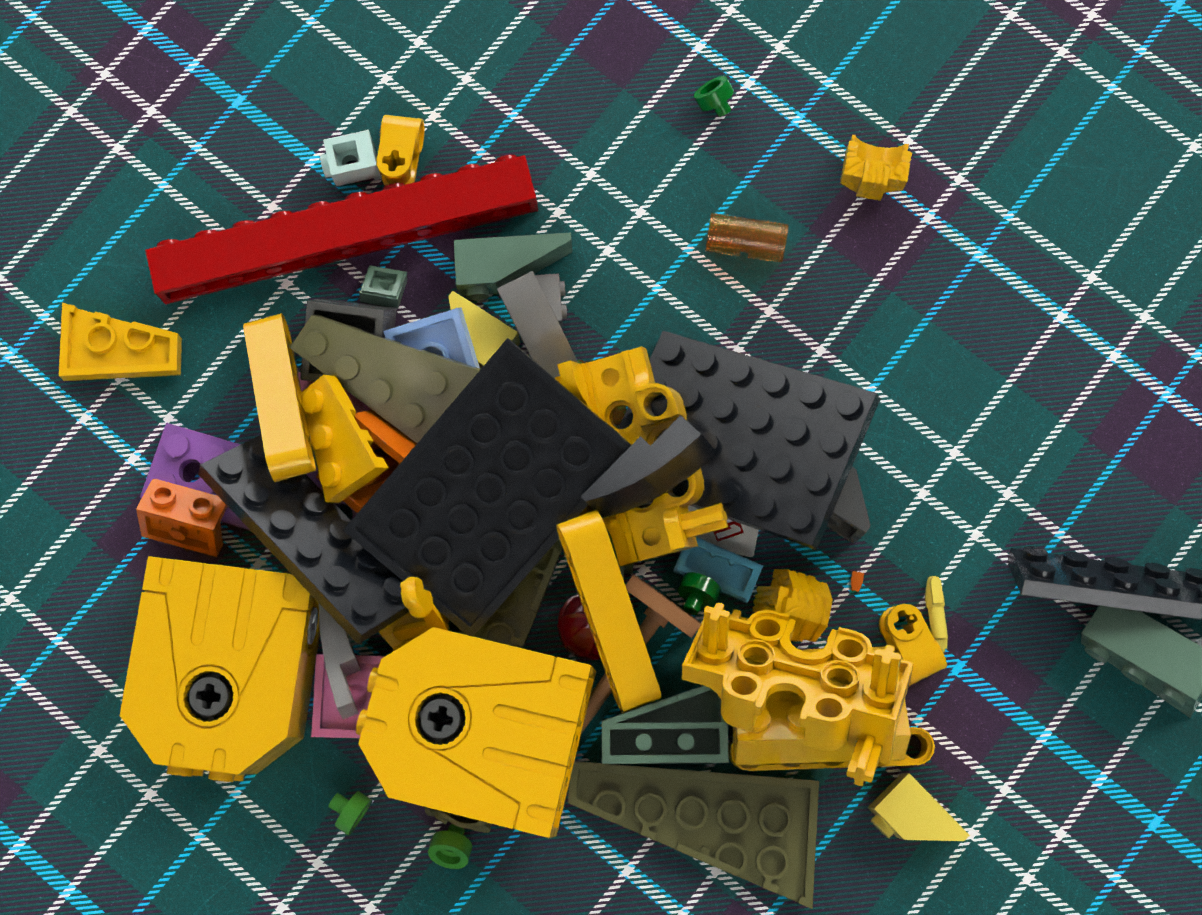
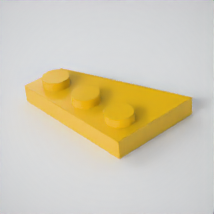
(111, 348)
(338, 443)

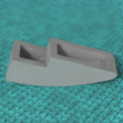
(536, 323)

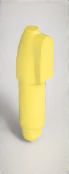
(935, 605)

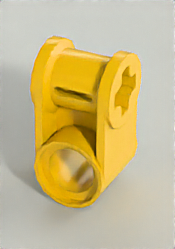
(400, 148)
(913, 641)

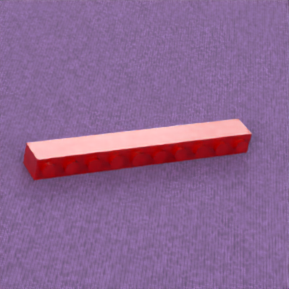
(341, 229)

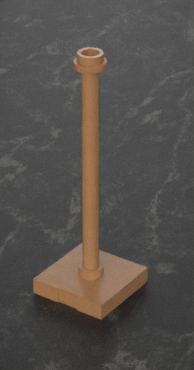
(658, 613)

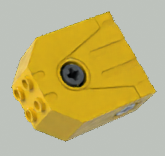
(228, 635)
(509, 735)

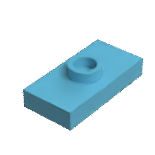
(731, 571)

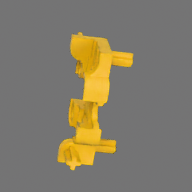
(666, 523)
(861, 712)

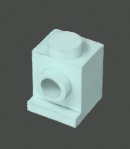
(349, 147)

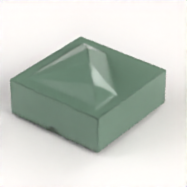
(383, 286)

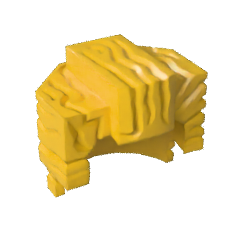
(874, 169)
(801, 598)

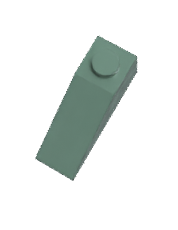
(495, 261)

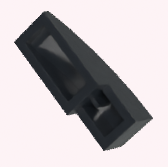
(648, 470)

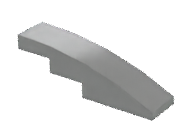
(338, 661)

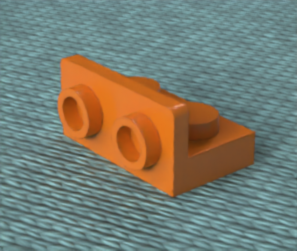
(181, 517)

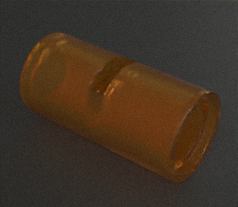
(738, 234)

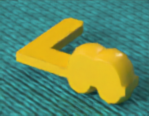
(420, 605)

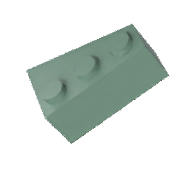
(1147, 654)
(669, 731)

